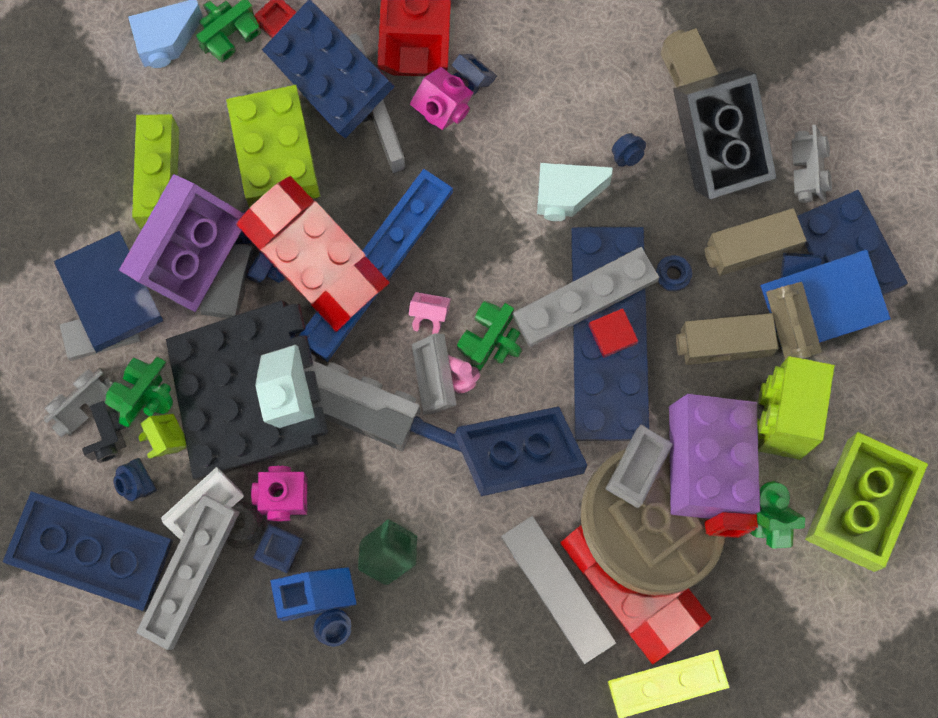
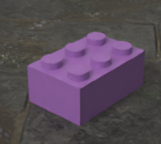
(183, 243)
(713, 456)

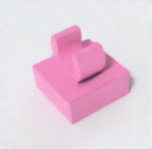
(429, 307)

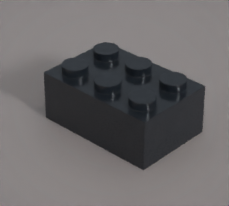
(725, 133)

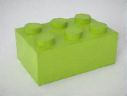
(271, 141)
(794, 407)
(866, 502)

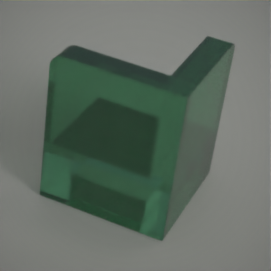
(387, 552)

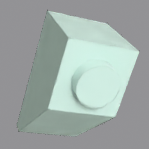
(569, 188)
(283, 388)

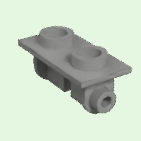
(811, 151)
(68, 411)

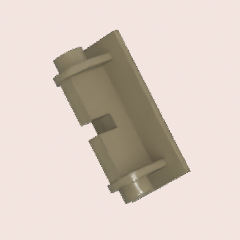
(794, 321)

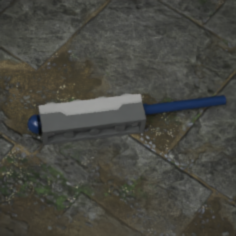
(372, 411)

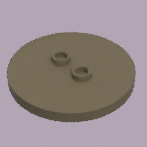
(646, 544)

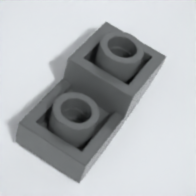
(228, 286)

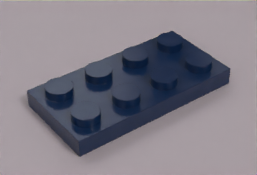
(328, 68)
(88, 551)

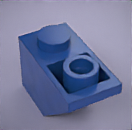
(312, 593)

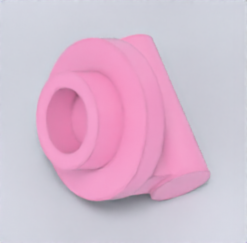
(463, 375)

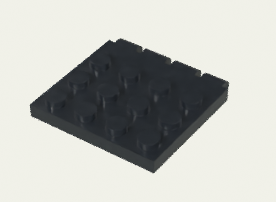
(218, 395)

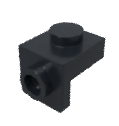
(110, 432)

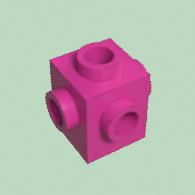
(442, 98)
(291, 502)

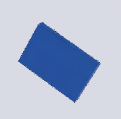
(839, 295)

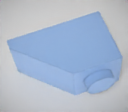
(164, 32)

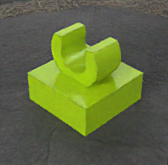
(163, 434)

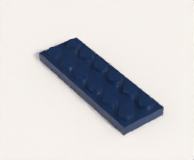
(612, 389)

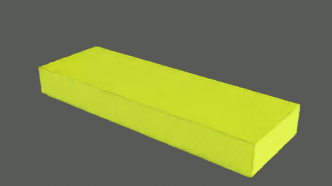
(668, 684)

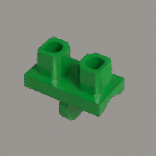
(223, 22)
(496, 321)
(145, 391)
(775, 518)

